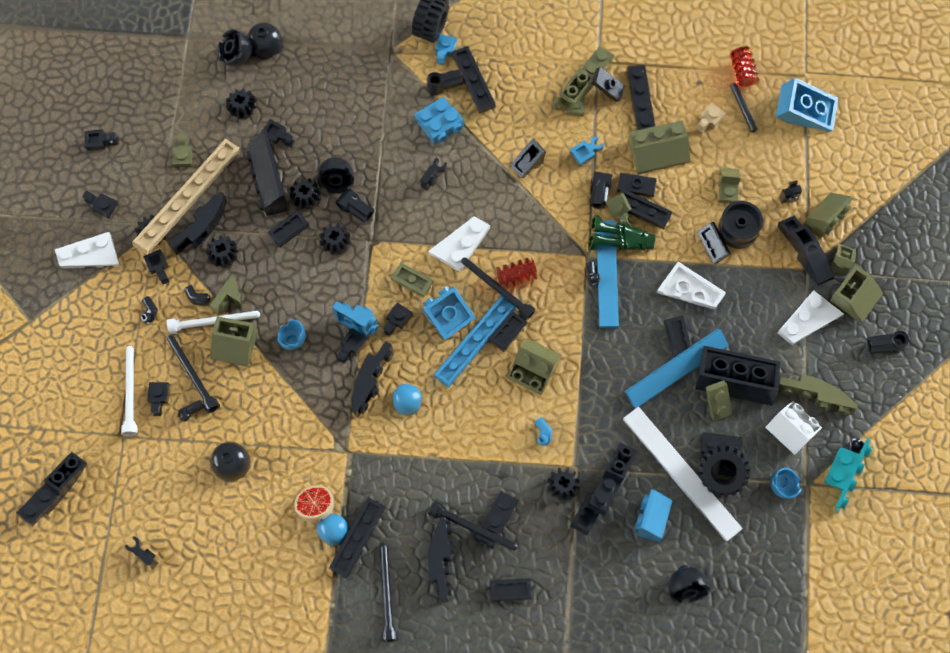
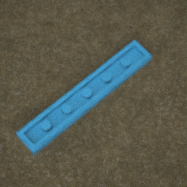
(608, 283)
(474, 342)
(673, 369)

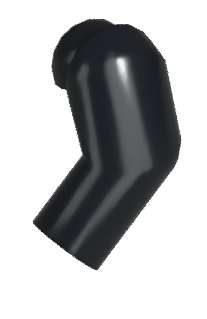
(592, 276)
(196, 298)
(151, 310)
(185, 412)
(855, 445)

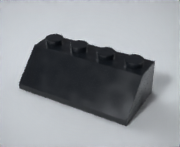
(267, 175)
(745, 375)

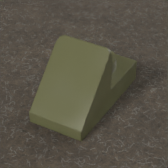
(728, 185)
(843, 259)
(228, 293)

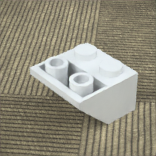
(793, 427)

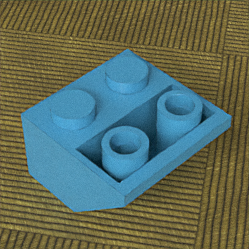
(654, 517)

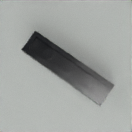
(473, 79)
(640, 97)
(357, 537)

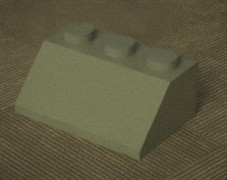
(659, 147)

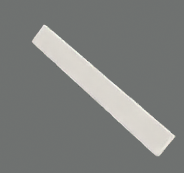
(682, 474)

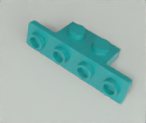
(844, 470)

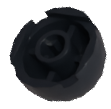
(265, 40)
(234, 49)
(335, 175)
(230, 461)
(688, 583)

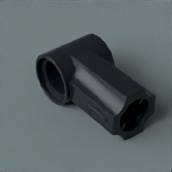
(444, 81)
(600, 185)
(350, 202)
(886, 343)

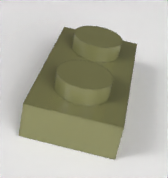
(412, 280)
(718, 400)

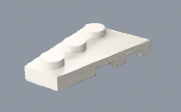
(460, 243)
(95, 251)
(690, 287)
(808, 318)

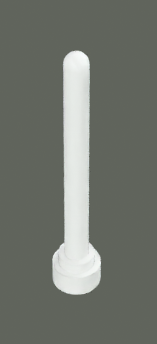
(176, 325)
(129, 427)

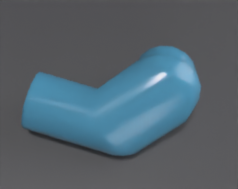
(545, 432)

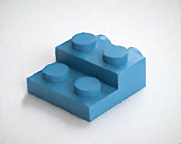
(439, 120)
(447, 312)
(359, 319)

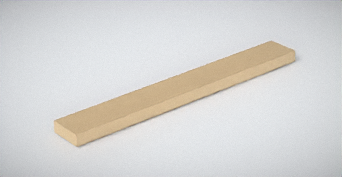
(186, 197)

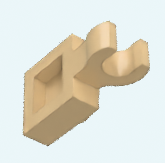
(710, 117)

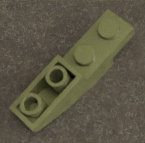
(582, 80)
(824, 394)

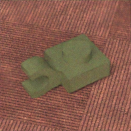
(573, 110)
(182, 154)
(619, 207)

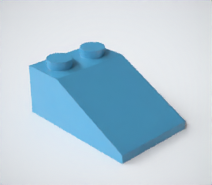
(806, 106)

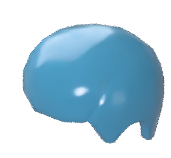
(291, 335)
(407, 399)
(785, 483)
(332, 529)

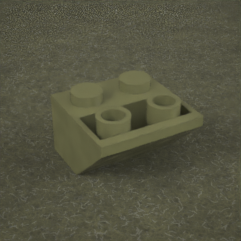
(828, 214)
(857, 294)
(233, 341)
(533, 366)

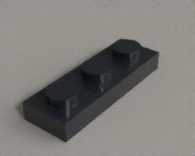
(647, 210)

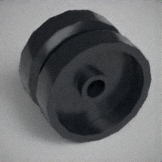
(740, 224)

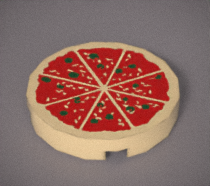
(314, 503)

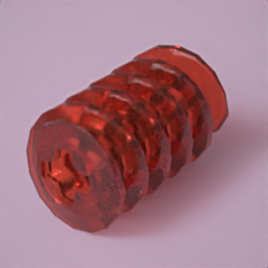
(743, 67)
(516, 272)

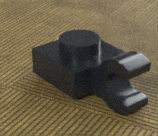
(277, 132)
(97, 139)
(430, 176)
(791, 193)
(102, 205)
(156, 264)
(397, 318)
(351, 343)
(157, 394)
(146, 556)

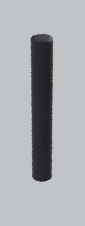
(744, 109)

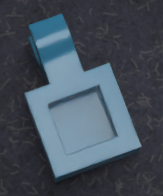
(444, 47)

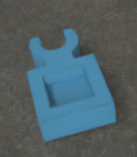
(585, 152)

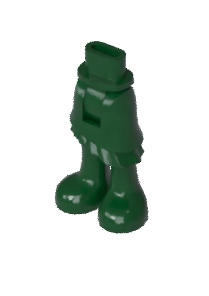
(627, 237)

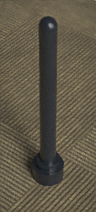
(525, 310)
(209, 403)
(438, 511)
(389, 633)

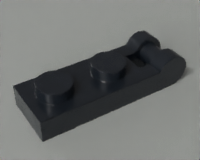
(498, 517)

